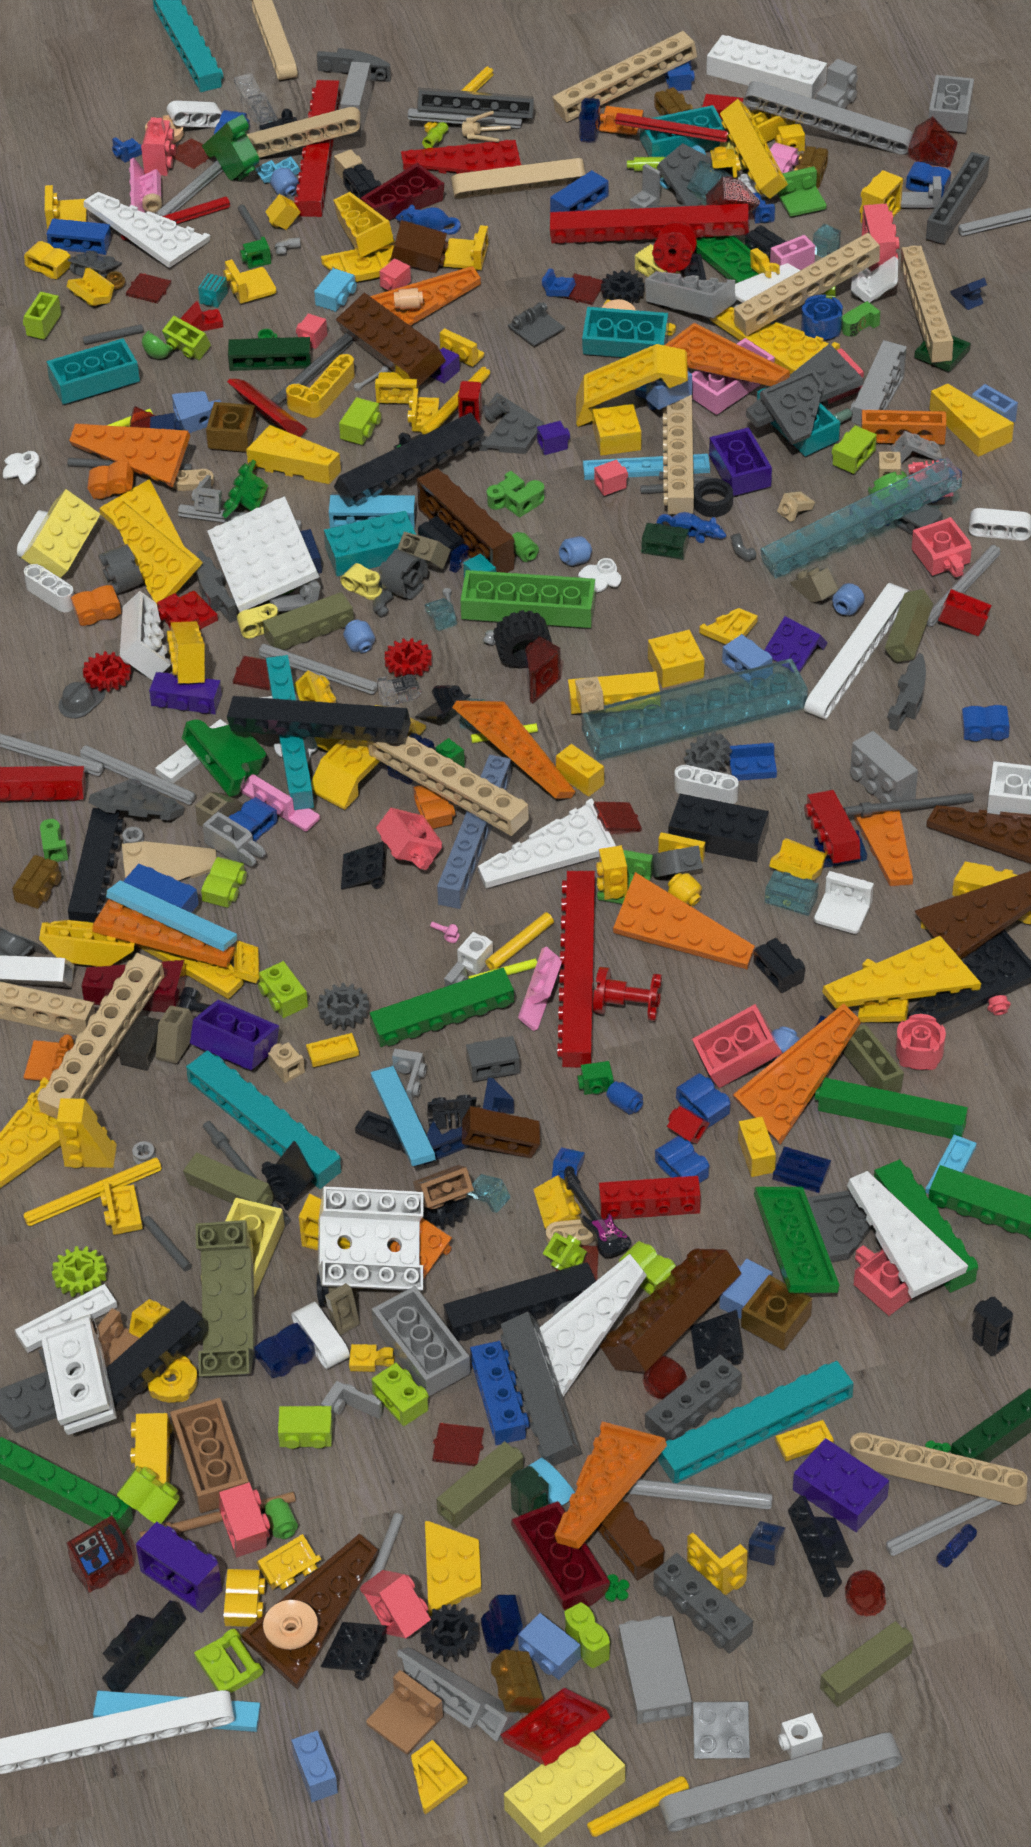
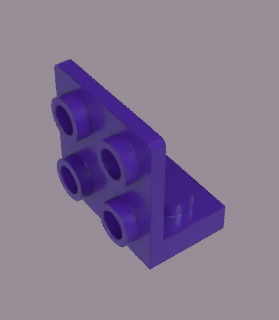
(794, 642)

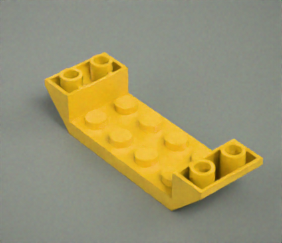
(629, 374)
(345, 767)

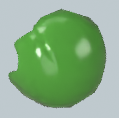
(154, 346)

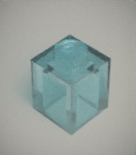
(826, 240)

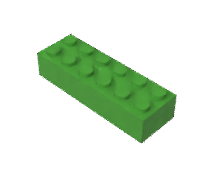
(556, 598)

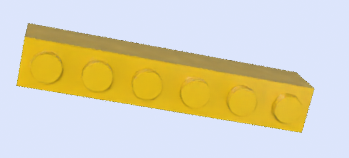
(753, 149)

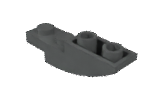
(341, 62)
(212, 589)
(911, 693)

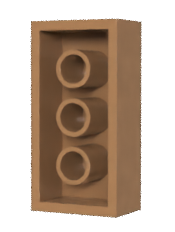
(208, 1451)

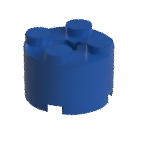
(821, 317)

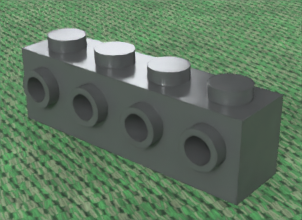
(694, 1399)
(702, 1603)

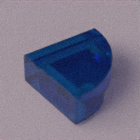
(456, 557)

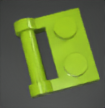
(220, 1667)

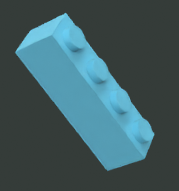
(370, 508)

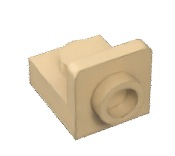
(794, 503)

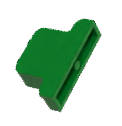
(233, 149)
(225, 753)

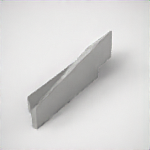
(459, 1697)

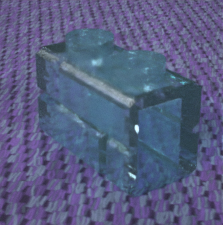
(791, 892)

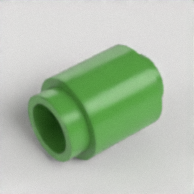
(525, 547)
(280, 1518)

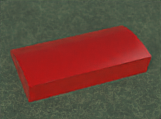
(267, 407)

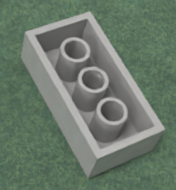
(421, 1341)

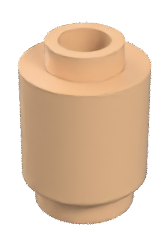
(408, 298)

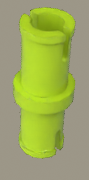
(435, 135)

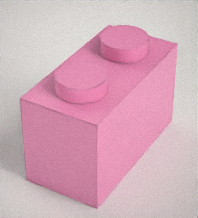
(796, 252)

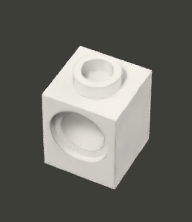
(475, 952)
(806, 1727)

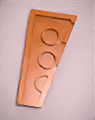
(888, 843)

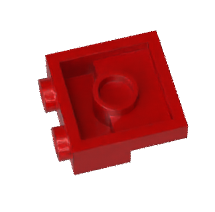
(186, 609)

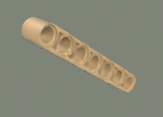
(274, 39)
(305, 131)
(517, 178)
(940, 1468)

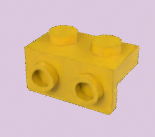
(725, 157)
(92, 288)
(463, 347)
(422, 410)
(798, 860)
(556, 1202)
(122, 1209)
(287, 1562)

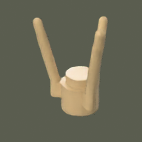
(471, 128)

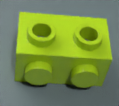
(42, 315)
(186, 338)
(359, 421)
(854, 449)
(282, 989)
(400, 1394)
(305, 1426)

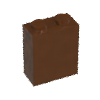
(420, 246)

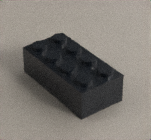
(723, 826)

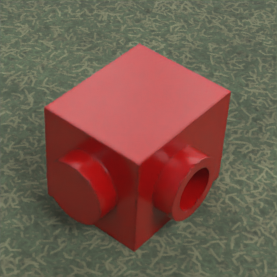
(687, 1124)

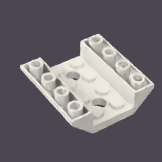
(370, 1221)

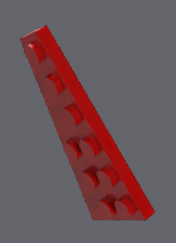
(464, 157)

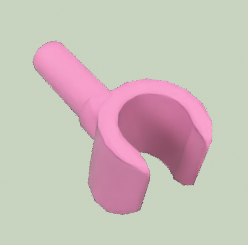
(451, 934)

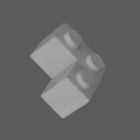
(840, 84)

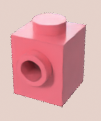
(395, 275)
(313, 327)
(610, 477)

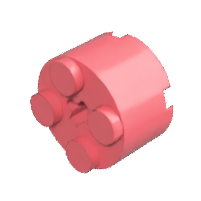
(920, 1042)

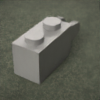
(231, 839)

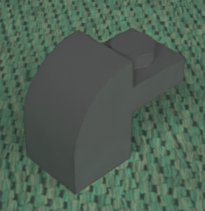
(676, 861)

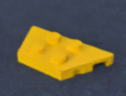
(364, 267)
(451, 1566)

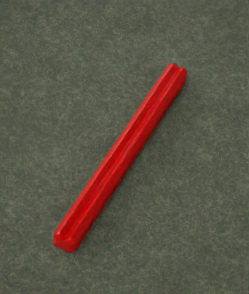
(671, 127)
(196, 211)

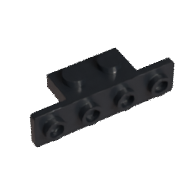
(822, 1545)
(139, 1644)

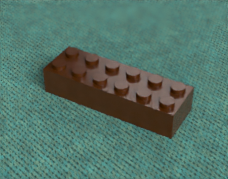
(390, 339)
(480, 532)
(670, 1309)

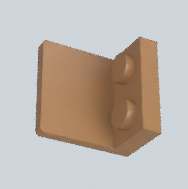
(114, 1337)
(406, 1713)

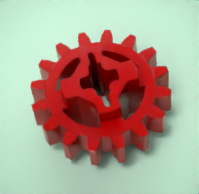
(408, 658)
(106, 671)

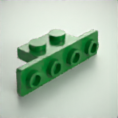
(247, 490)

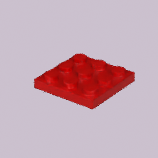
(555, 1726)

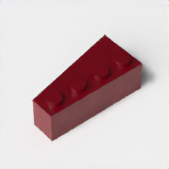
(411, 187)
(100, 980)

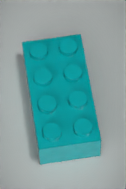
(662, 144)
(622, 331)
(93, 371)
(824, 431)
(365, 541)

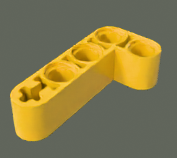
(316, 399)

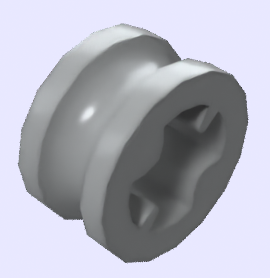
(132, 832)
(142, 1147)

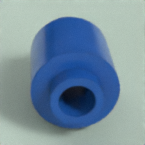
(624, 1097)

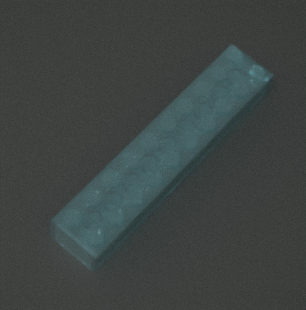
(694, 709)

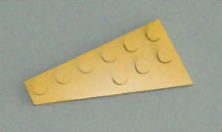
(783, 342)
(147, 500)
(907, 975)
(27, 1138)

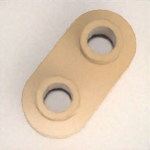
(189, 479)
(571, 1227)

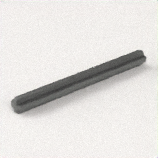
(315, 367)

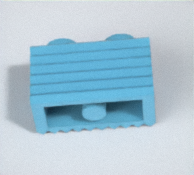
(335, 289)

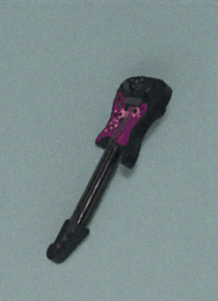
(608, 1237)

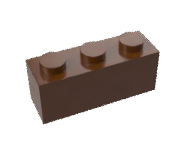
(500, 1132)
(631, 1541)

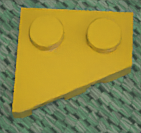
(730, 626)
(435, 1775)

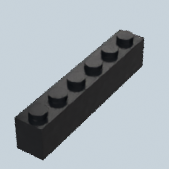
(95, 865)
(537, 1295)
(153, 1354)

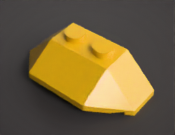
(80, 945)

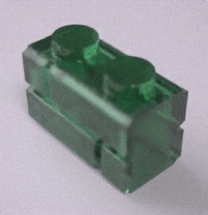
(665, 541)
(528, 1491)

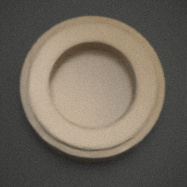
(151, 202)

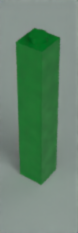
(891, 1108)

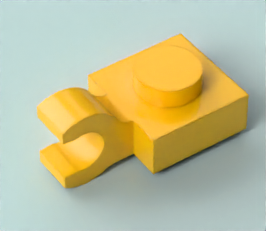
(761, 264)
(366, 1357)

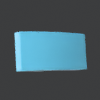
(266, 170)
(558, 1487)

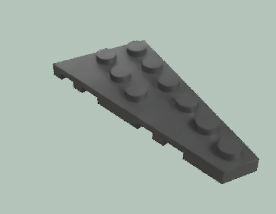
(833, 371)

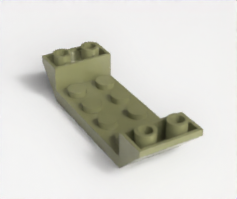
(226, 1298)

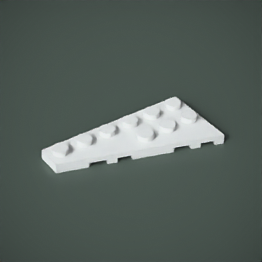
(147, 230)
(549, 848)
(908, 1243)
(584, 1322)

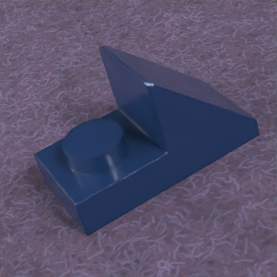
(969, 294)
(497, 1098)
(446, 1143)
(765, 1542)

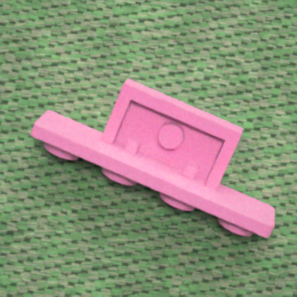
(142, 184)
(280, 801)
(540, 988)

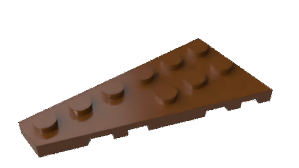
(1000, 832)
(979, 914)
(328, 1594)

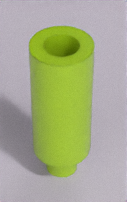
(638, 162)

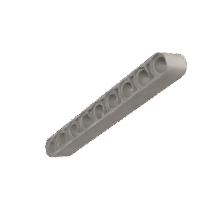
(828, 117)
(780, 1782)

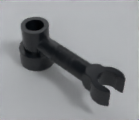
(190, 998)

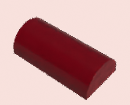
(568, 1571)

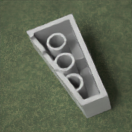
(690, 293)
(882, 380)

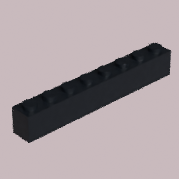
(409, 459)
(319, 719)

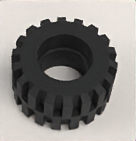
(516, 634)

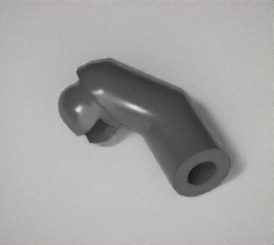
(740, 550)
(380, 601)

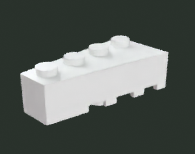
(142, 636)

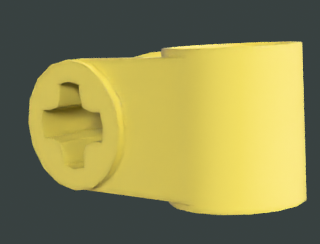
(362, 581)
(251, 620)

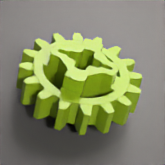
(79, 1271)

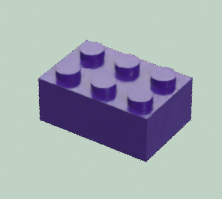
(740, 461)
(234, 1034)
(840, 1485)
(179, 1566)

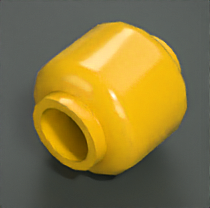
(685, 888)

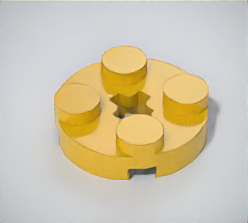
(176, 1390)

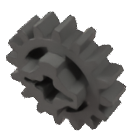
(707, 753)
(343, 1006)

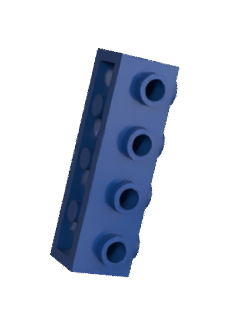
(498, 1392)

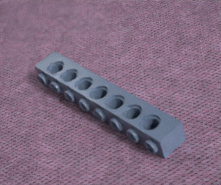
(470, 841)

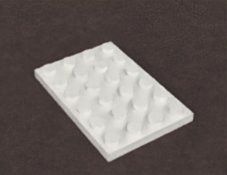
(262, 554)

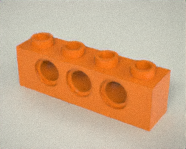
(892, 423)

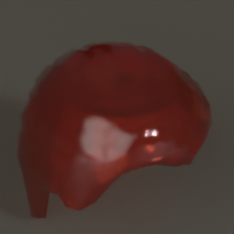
(663, 1377)
(865, 1593)

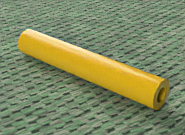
(519, 941)

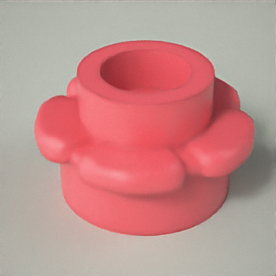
(998, 1005)

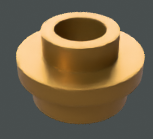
(117, 279)

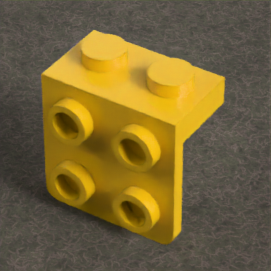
(248, 284)
(724, 1572)

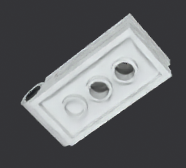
(78, 1374)

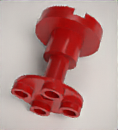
(674, 246)
(617, 993)

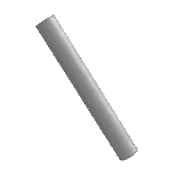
(387, 1544)

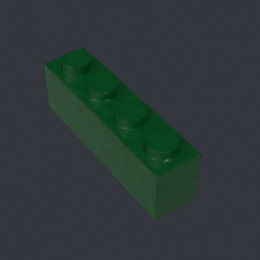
(269, 353)
(997, 1431)

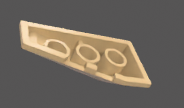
(168, 859)

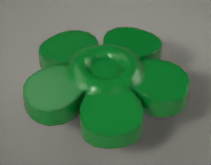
(617, 1589)

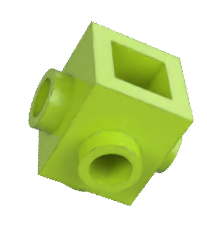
(564, 1251)

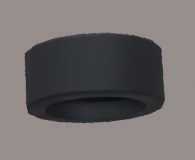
(716, 508)

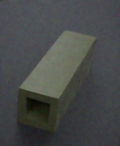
(909, 625)
(225, 1181)
(479, 1484)
(866, 1663)

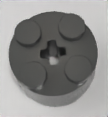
(121, 568)
(403, 574)

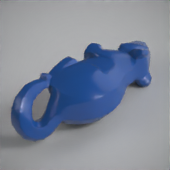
(430, 218)
(697, 527)

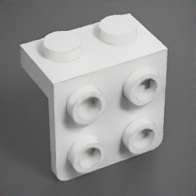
(873, 284)
(844, 902)

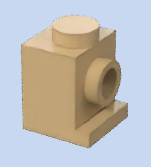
(284, 1057)

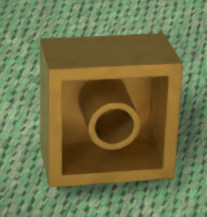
(231, 426)
(776, 1313)

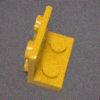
(63, 209)
(467, 253)
(393, 388)

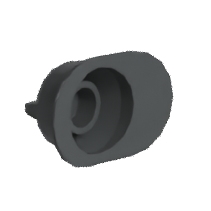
(79, 699)
(17, 945)

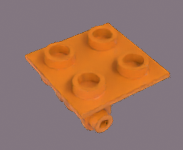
(608, 120)
(47, 1057)
(431, 1245)

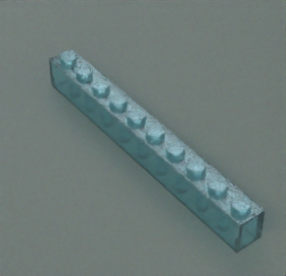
(861, 517)

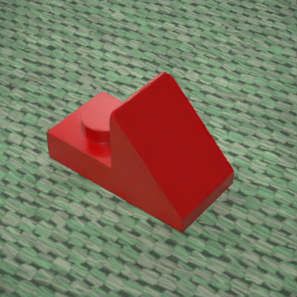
(203, 320)

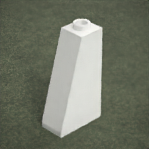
(755, 285)
(36, 971)

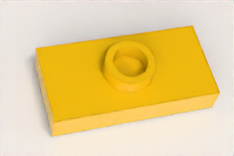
(672, 842)
(246, 962)
(890, 1011)
(332, 1050)
(802, 1440)

